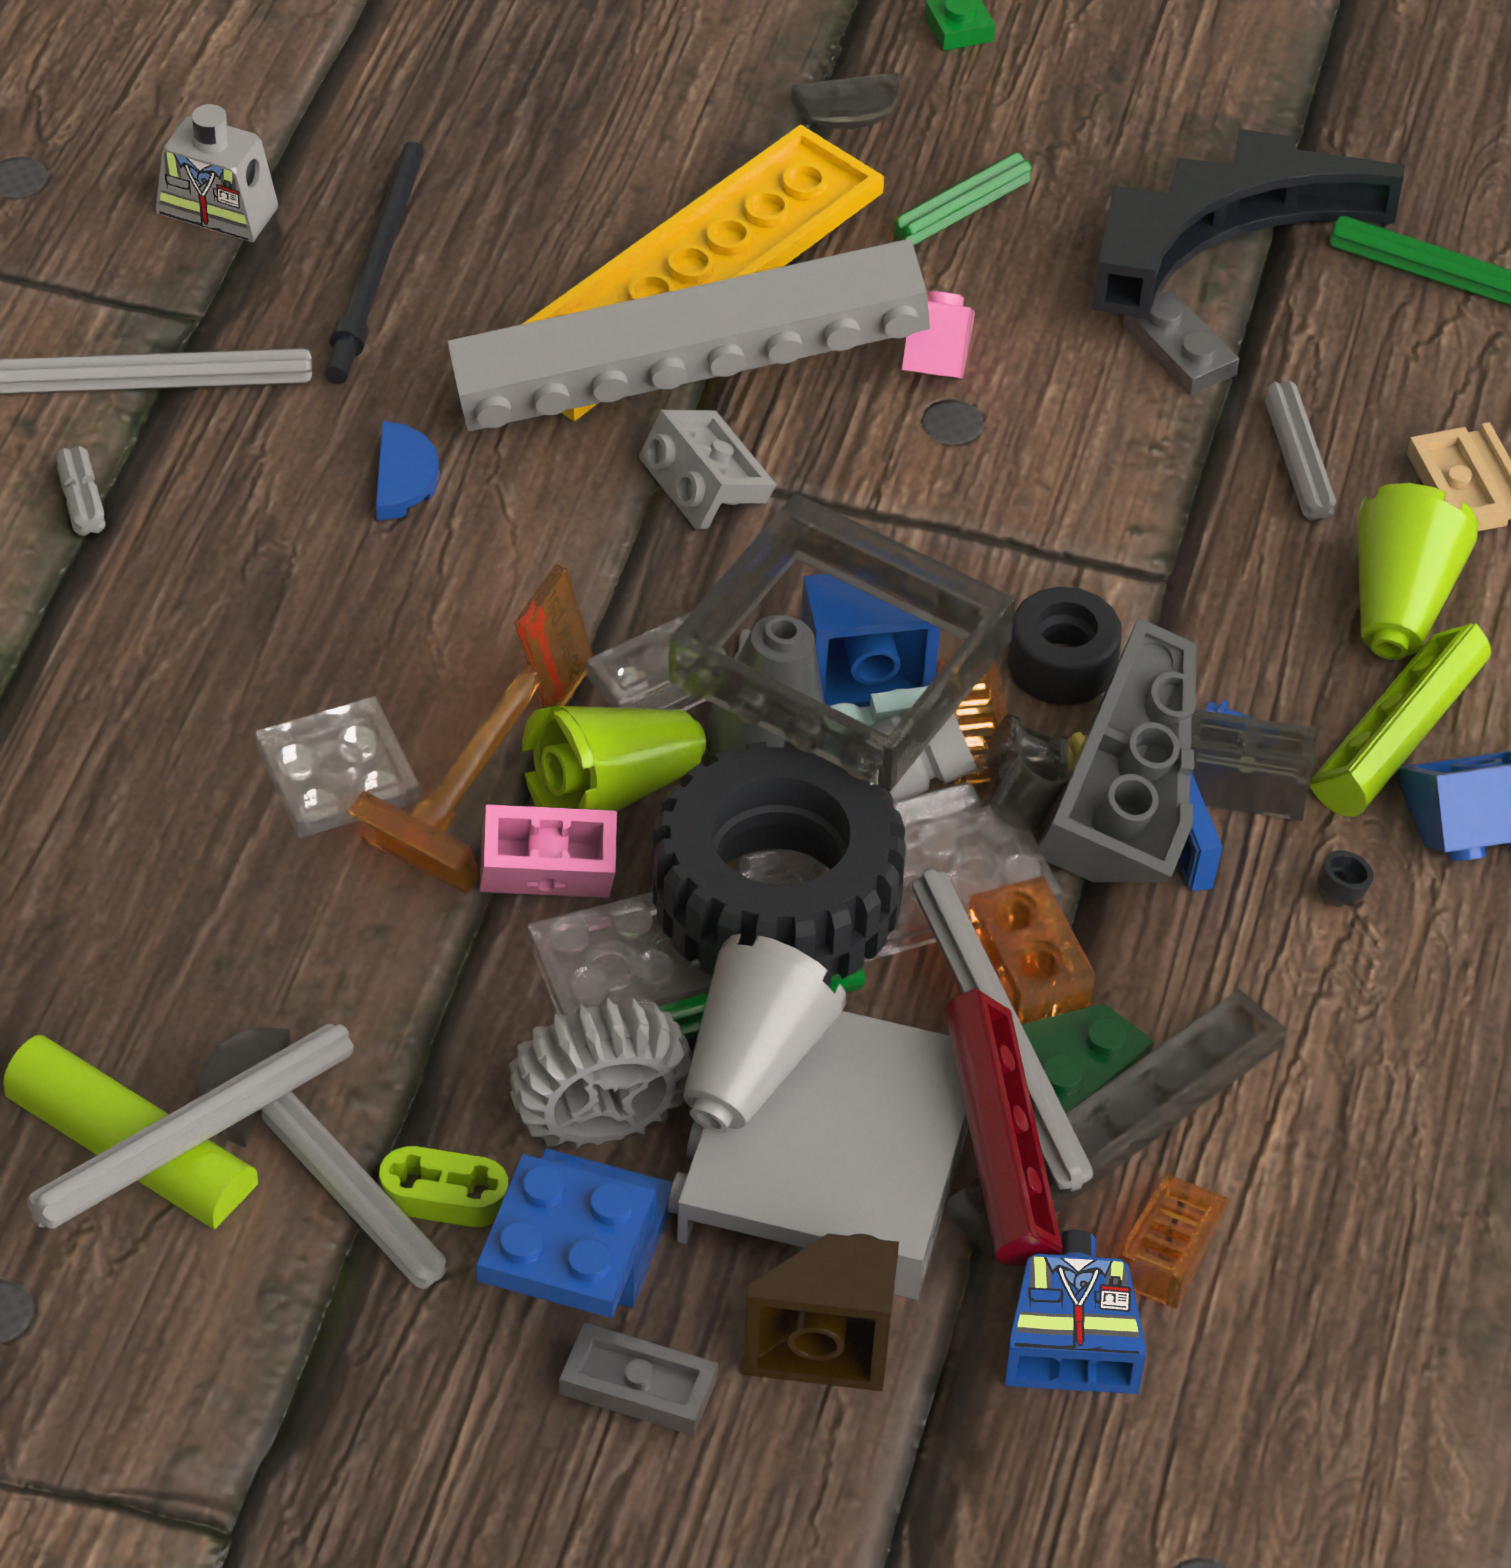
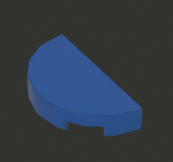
(406, 470)

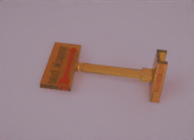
(555, 666)

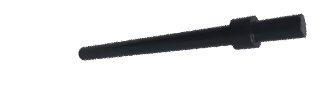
(351, 329)

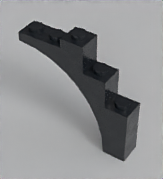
(1209, 202)

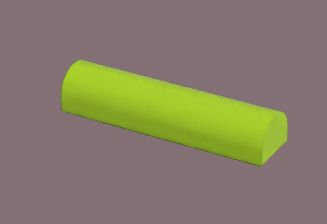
(1400, 719)
(103, 1113)

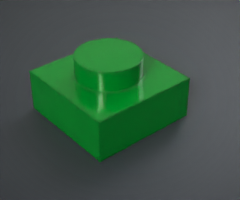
(959, 23)

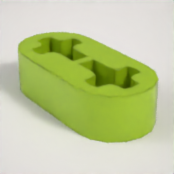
(444, 1185)

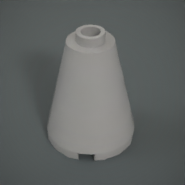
(755, 1028)

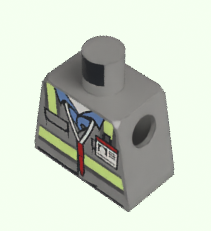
(216, 176)

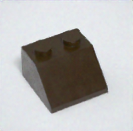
(824, 1314)

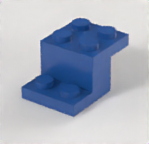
(576, 1232)

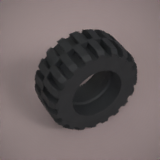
(785, 803)

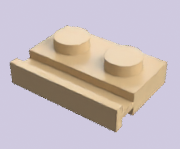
(1469, 469)

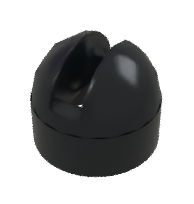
(1344, 878)

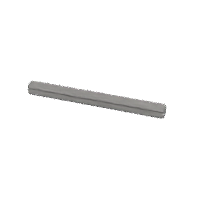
(155, 371)
(972, 970)
(188, 1126)

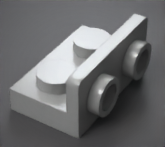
(703, 464)

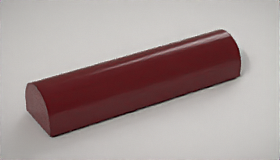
(1002, 1129)

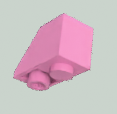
(946, 344)

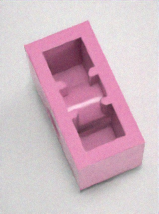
(548, 851)

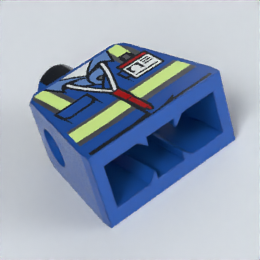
(1076, 1323)

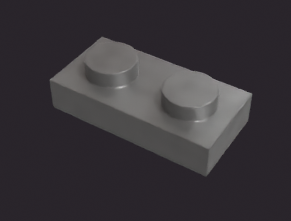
(1183, 344)
(638, 1378)

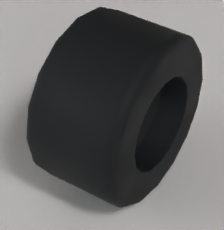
(1069, 618)

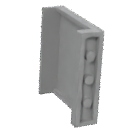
(842, 1147)

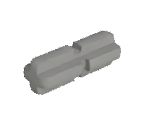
(80, 490)

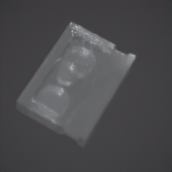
(638, 672)

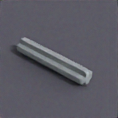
(1300, 450)

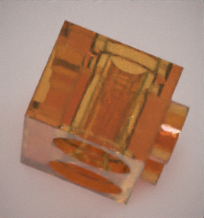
(1032, 949)

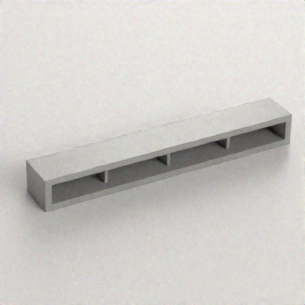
(689, 335)

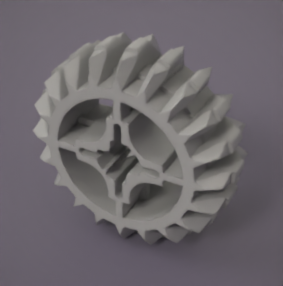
(600, 1073)

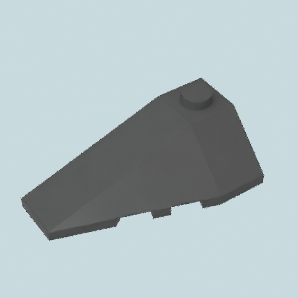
(1130, 783)

